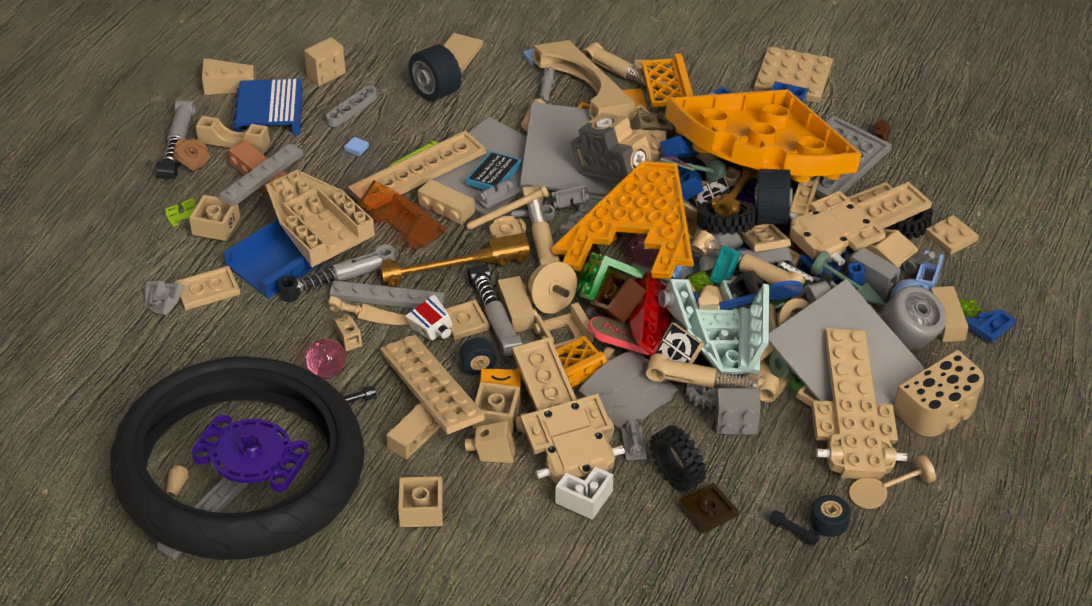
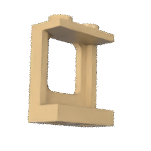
(575, 321)

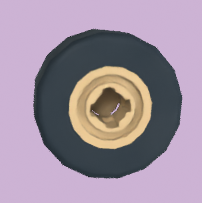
(477, 355)
(830, 515)

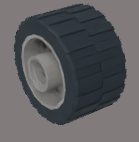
(434, 72)
(773, 196)

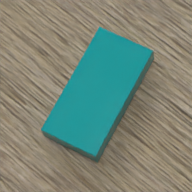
(725, 265)

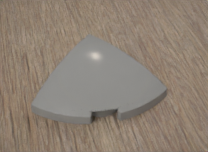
(162, 296)

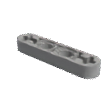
(337, 116)

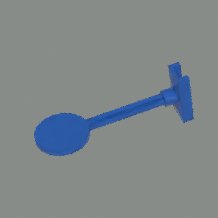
(777, 291)

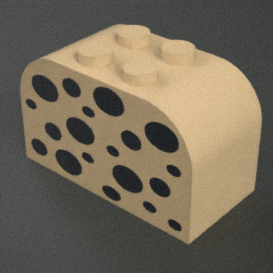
(940, 395)

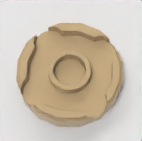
(507, 226)

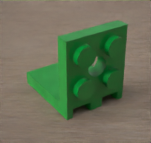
(595, 271)

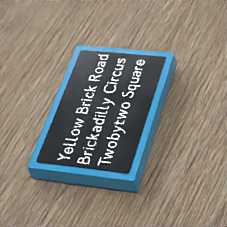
(493, 170)

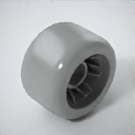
(914, 316)

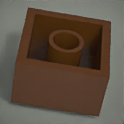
(618, 297)

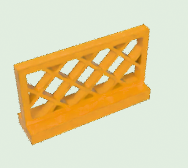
(680, 79)
(582, 368)

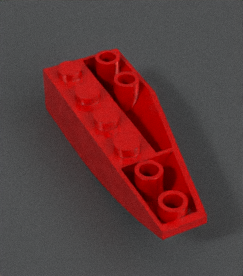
(648, 319)

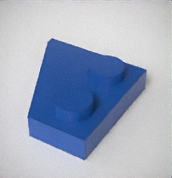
(991, 325)

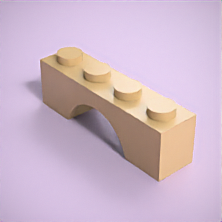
(213, 132)

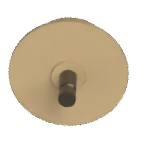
(552, 286)

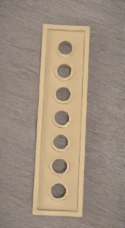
(443, 158)
(417, 370)

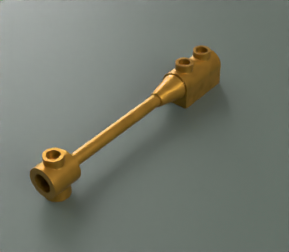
(727, 203)
(499, 251)

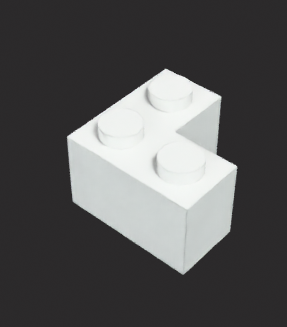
(584, 496)

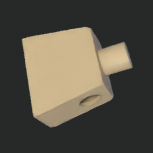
(493, 443)

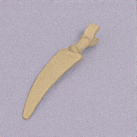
(368, 312)

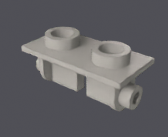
(579, 194)
(490, 197)
(633, 441)

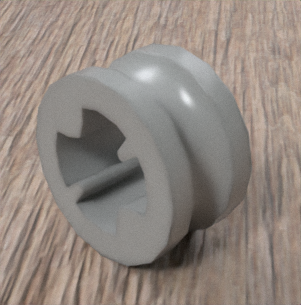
(666, 298)

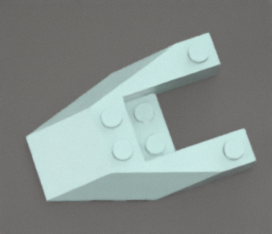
(713, 327)

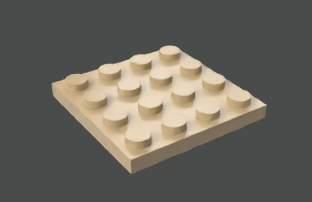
(794, 69)

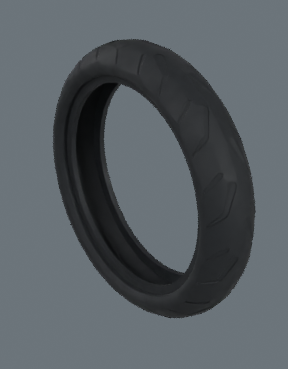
(241, 533)

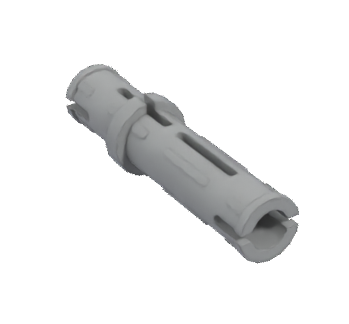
(547, 82)

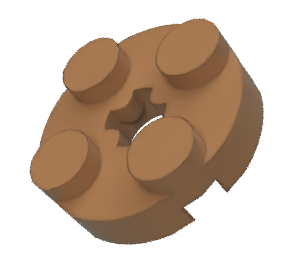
(183, 153)

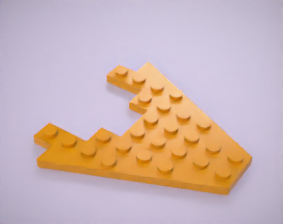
(642, 203)

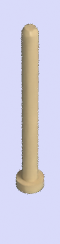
(507, 208)

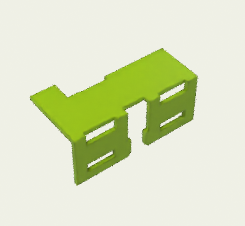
(178, 217)

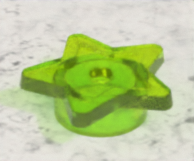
(969, 307)

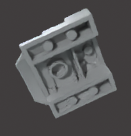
(627, 389)

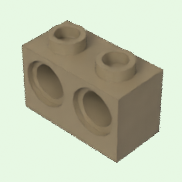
(652, 121)

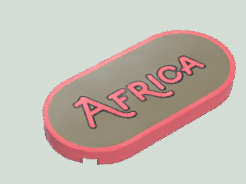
(615, 333)

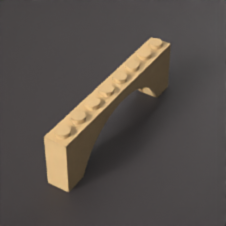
(569, 59)

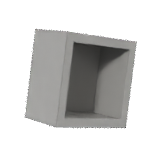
(737, 411)

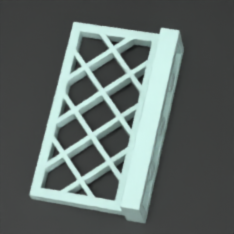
(754, 332)

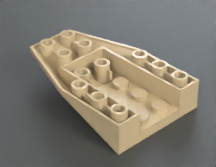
(318, 216)

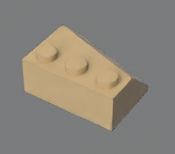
(224, 76)

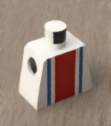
(430, 319)

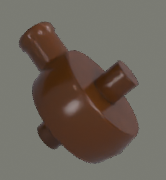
(881, 128)

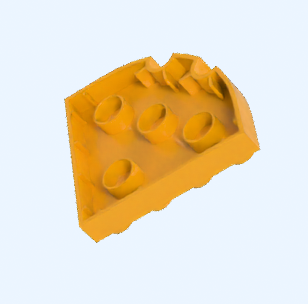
(763, 133)

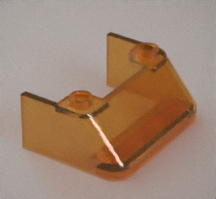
(402, 214)

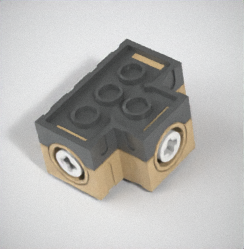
(609, 148)

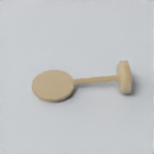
(872, 493)

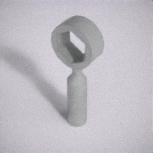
(525, 213)
(916, 263)

